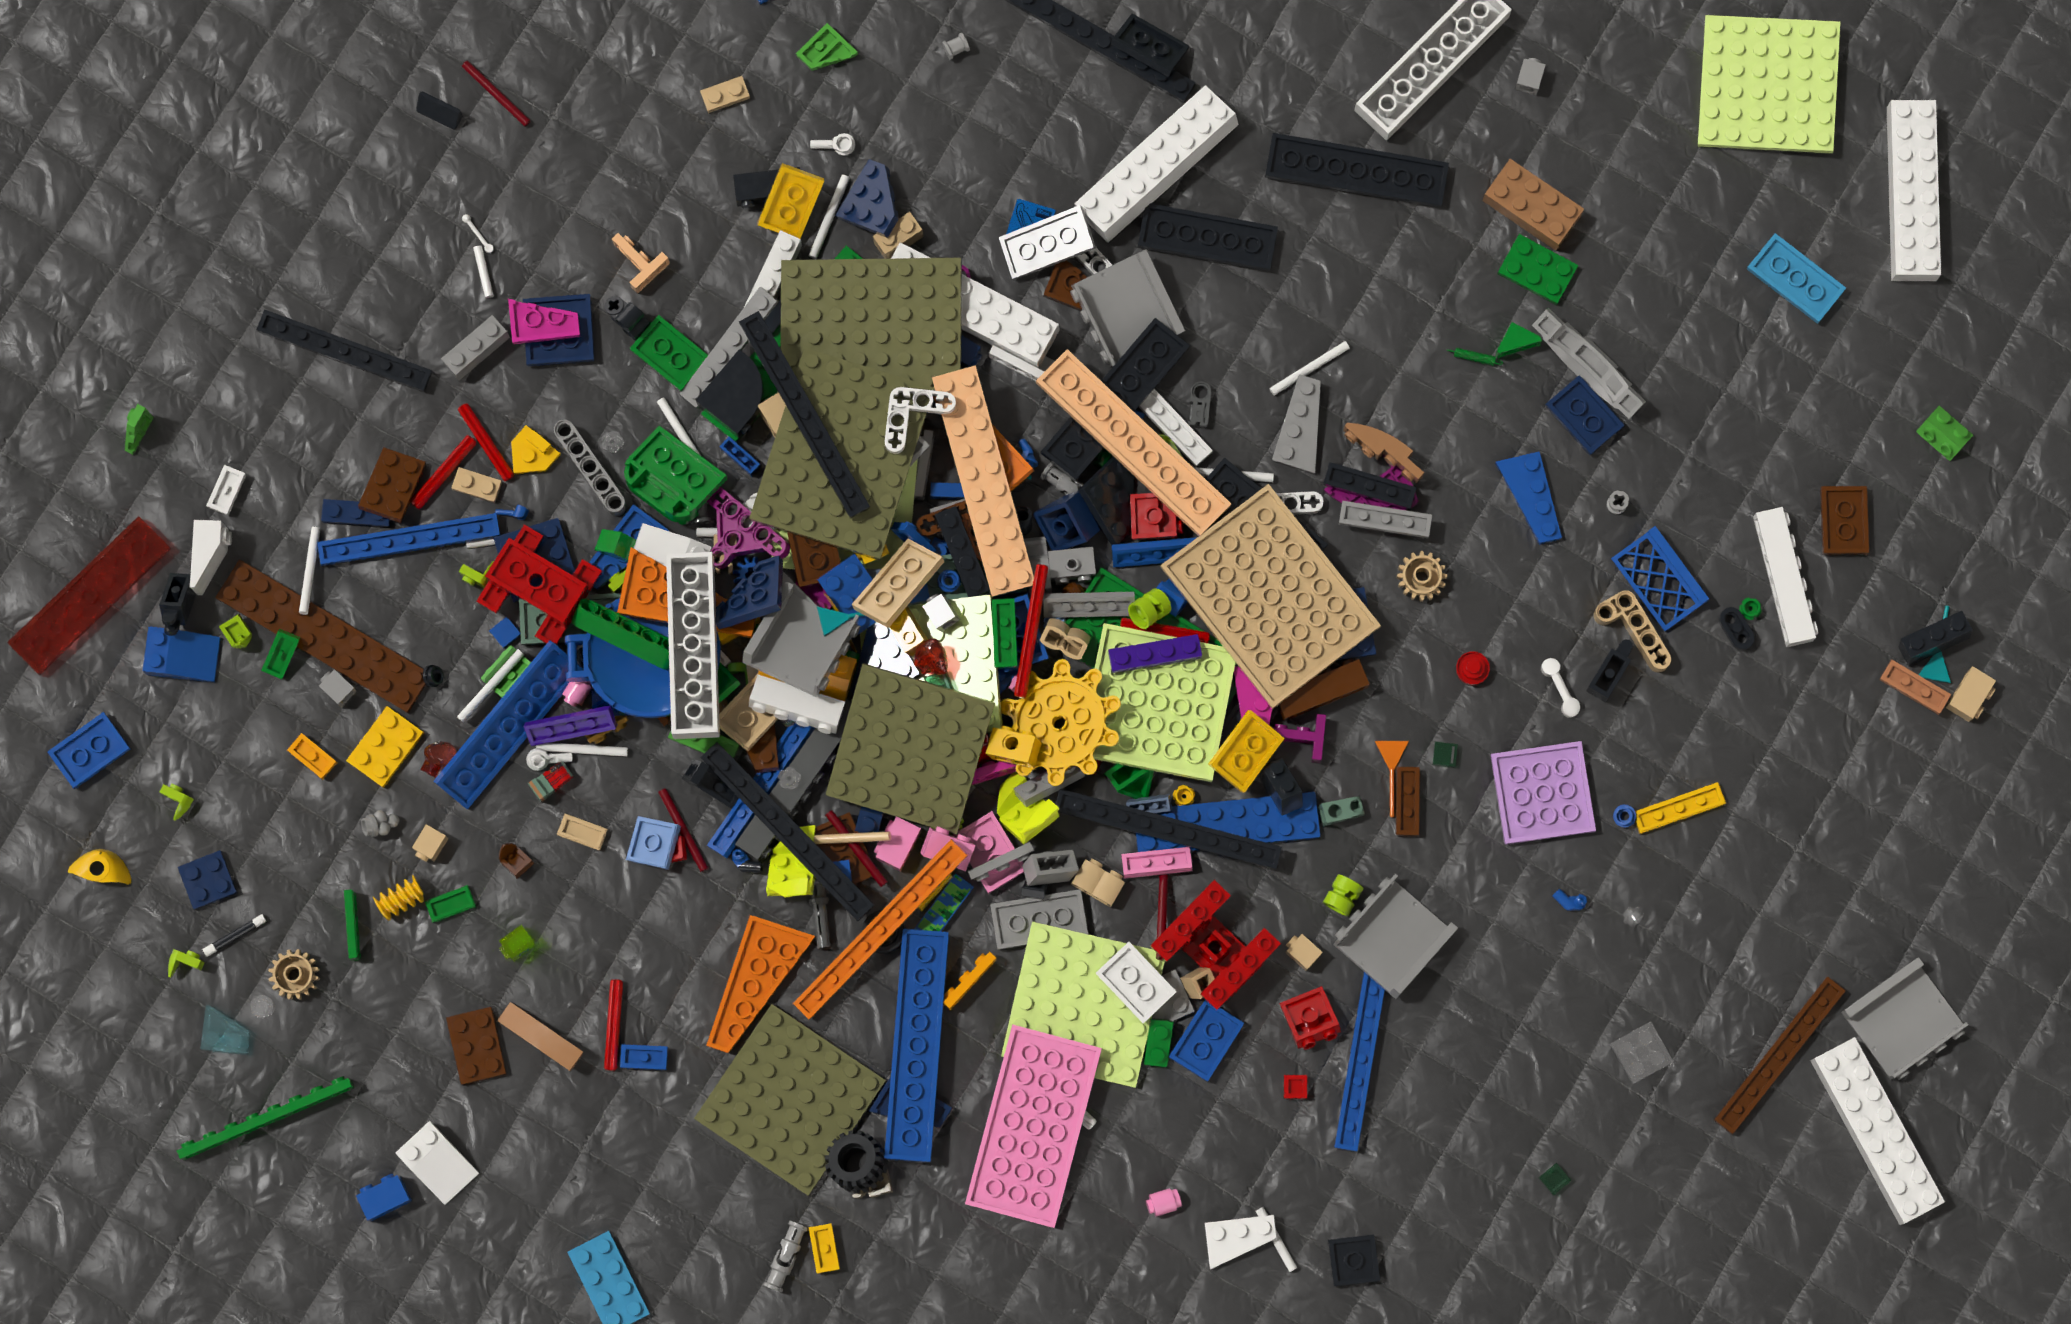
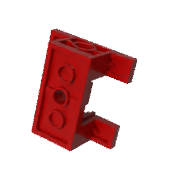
(555, 596)
(1198, 928)

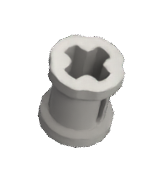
(955, 46)
(1617, 495)

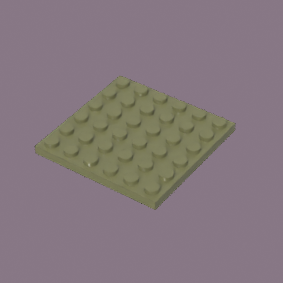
(910, 748)
(789, 1099)

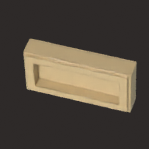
(582, 832)

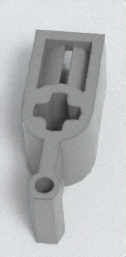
(1037, 554)

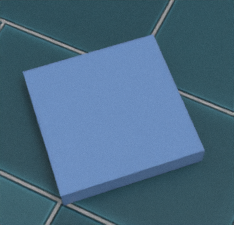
(653, 842)

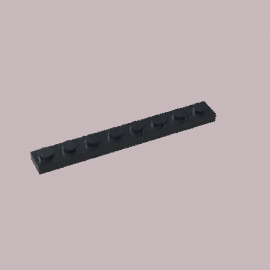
(344, 350)

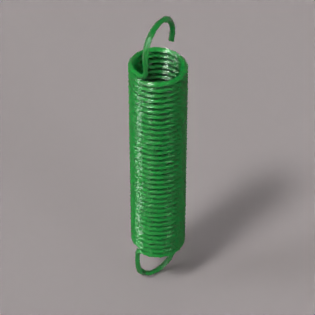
(1475, 356)

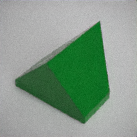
(1130, 780)

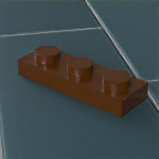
(1407, 801)

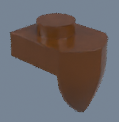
(514, 859)

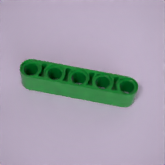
(622, 632)

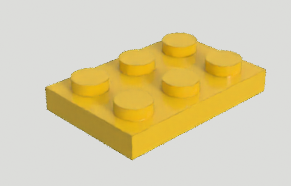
(790, 201)
(385, 746)
(1246, 751)

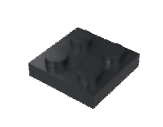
(1353, 1260)

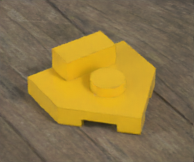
(532, 452)

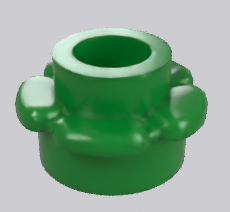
(1756, 609)

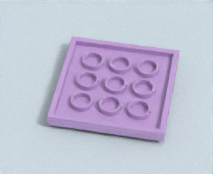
(1543, 792)

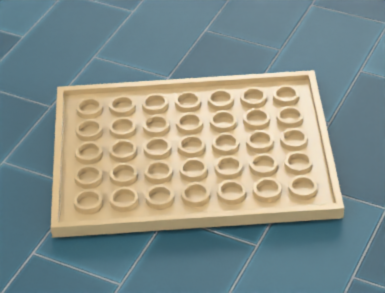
(1270, 596)

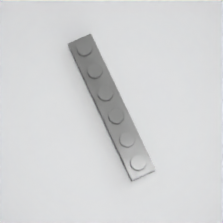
(727, 346)

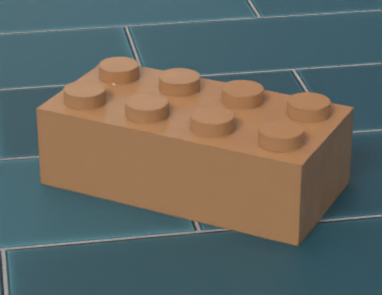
(1533, 204)

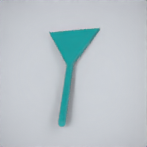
(833, 619)
(1936, 667)

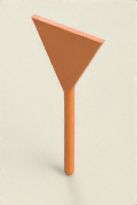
(1391, 753)

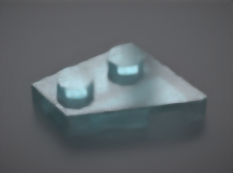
(223, 1034)

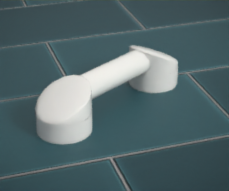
(1570, 706)

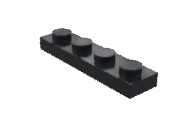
(1369, 486)
(962, 552)

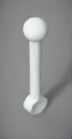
(488, 247)

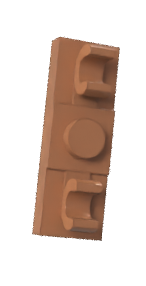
(1915, 687)

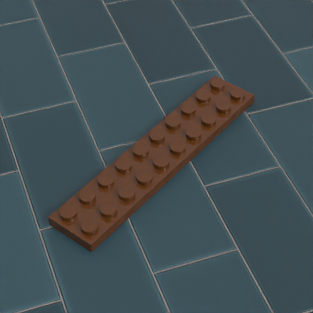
(323, 636)

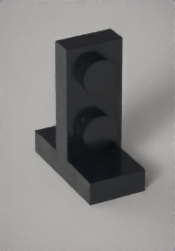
(706, 780)

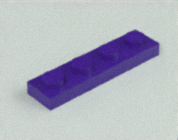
(1155, 653)
(570, 725)

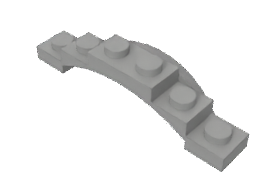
(1589, 362)

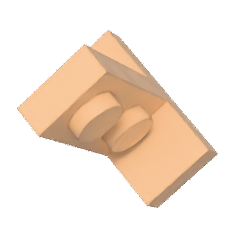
(640, 260)

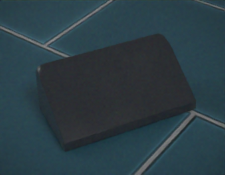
(438, 110)

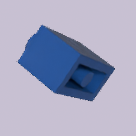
(383, 1197)

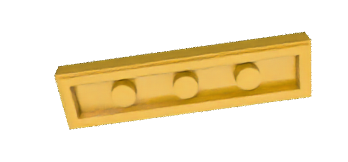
(1679, 808)

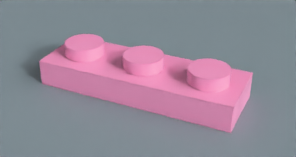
(1156, 862)

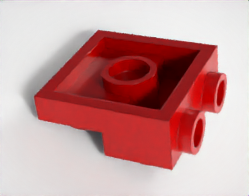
(1153, 519)
(1310, 1018)

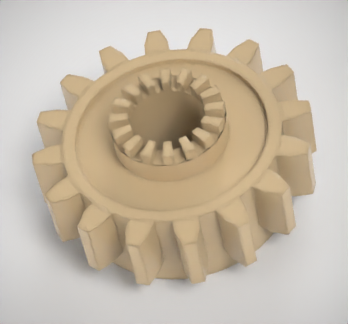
(1415, 586)
(302, 983)

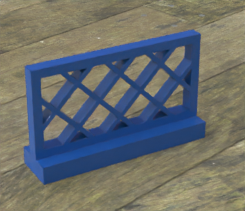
(1677, 568)

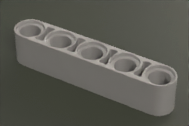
(595, 477)

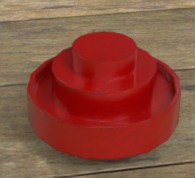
(1472, 668)

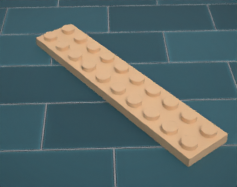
(1133, 443)
(984, 483)

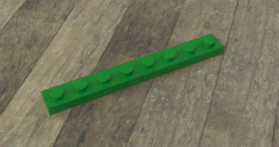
(256, 1121)

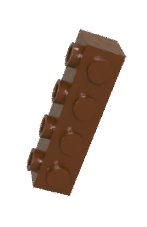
(1325, 689)

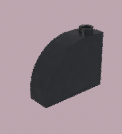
(734, 395)

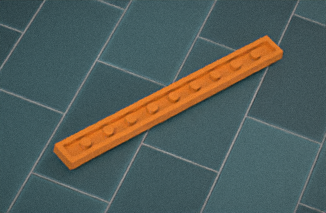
(880, 929)

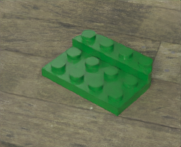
(671, 476)

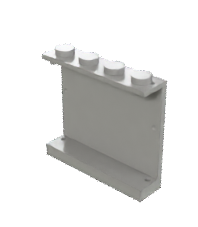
(1123, 303)
(793, 644)
(1393, 937)
(1904, 1020)

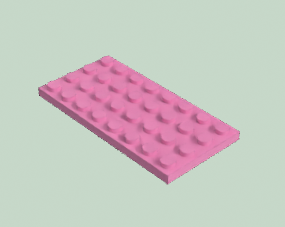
(1033, 1126)

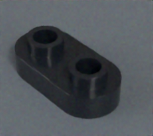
(1738, 628)

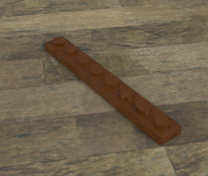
(1779, 1055)

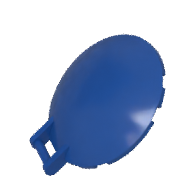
(620, 676)

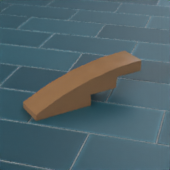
(540, 1036)

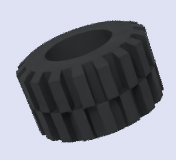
(844, 1149)

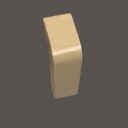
(1636, 633)

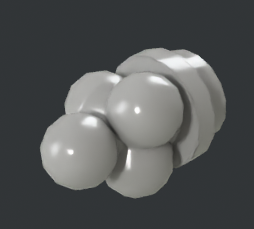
(378, 823)

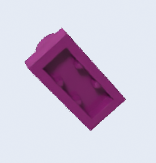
(1303, 735)

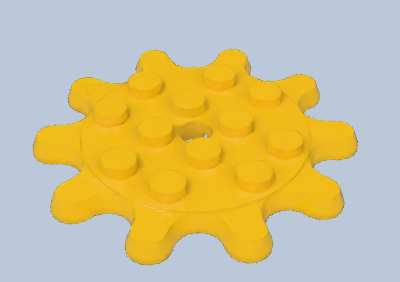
(1084, 725)

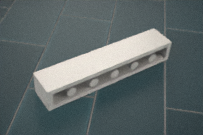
(1785, 577)

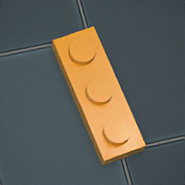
(968, 979)

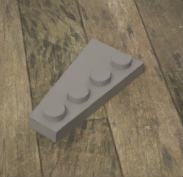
(1299, 431)

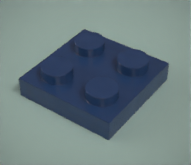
(207, 880)

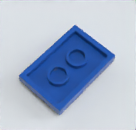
(844, 586)
(89, 750)
(1206, 1040)

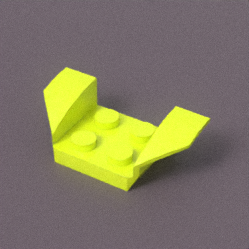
(1022, 820)
(787, 874)

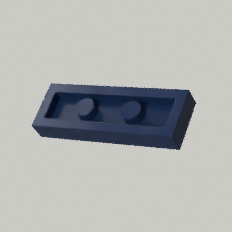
(348, 513)

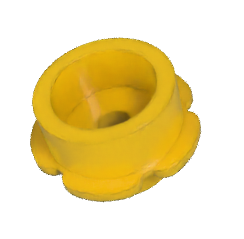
(1184, 789)

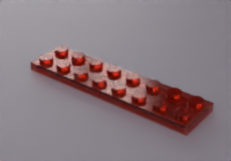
(89, 595)

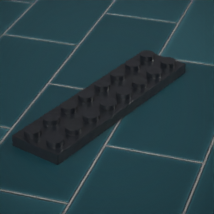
(1357, 170)
(1132, 381)

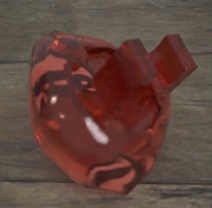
(931, 657)
(437, 756)

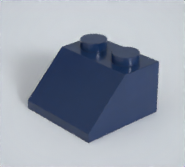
(1066, 522)

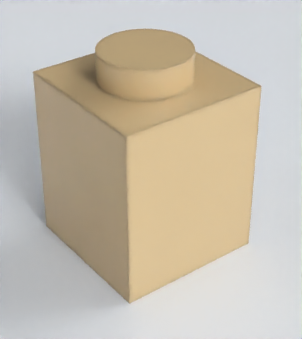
(429, 844)
(1303, 951)
(1197, 981)

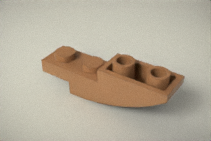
(1376, 442)

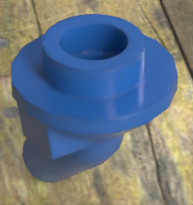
(1028, 453)

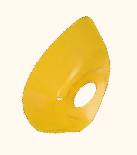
(114, 867)

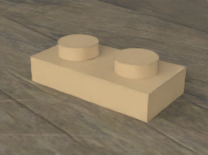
(725, 94)
(476, 485)

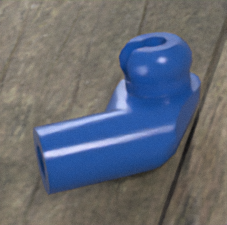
(1570, 903)

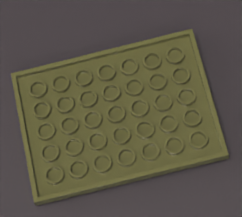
(875, 313)
(855, 412)

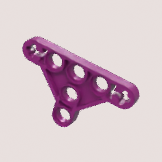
(748, 537)

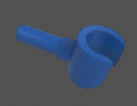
(520, 512)

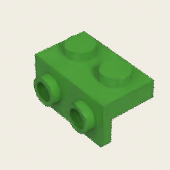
(1944, 433)
(511, 677)

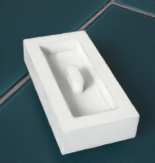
(226, 490)

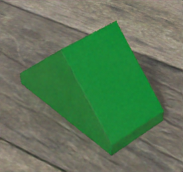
(1517, 340)
(615, 544)

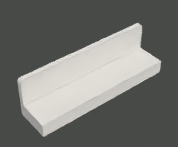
(1019, 365)

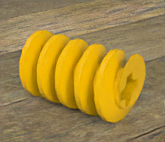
(399, 898)

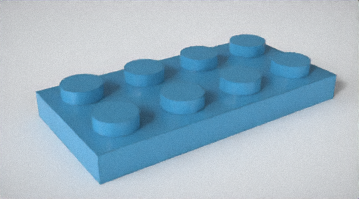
(1796, 278)
(608, 1281)

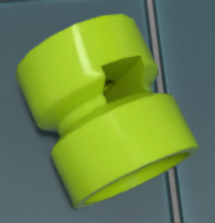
(1149, 608)
(1343, 894)

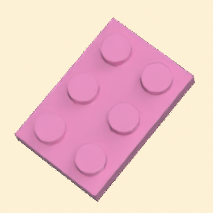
(989, 844)

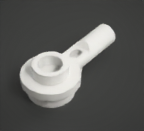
(842, 144)
(538, 759)

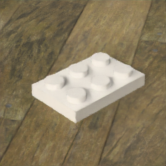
(1136, 982)

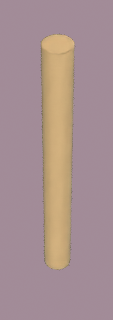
(852, 837)

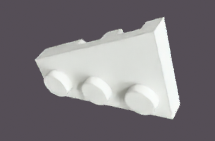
(1237, 1236)

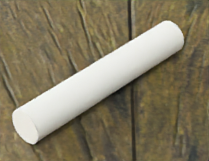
(483, 271)

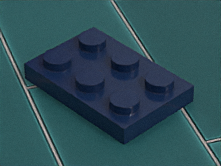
(1584, 415)

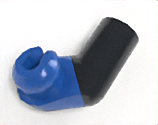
(744, 864)

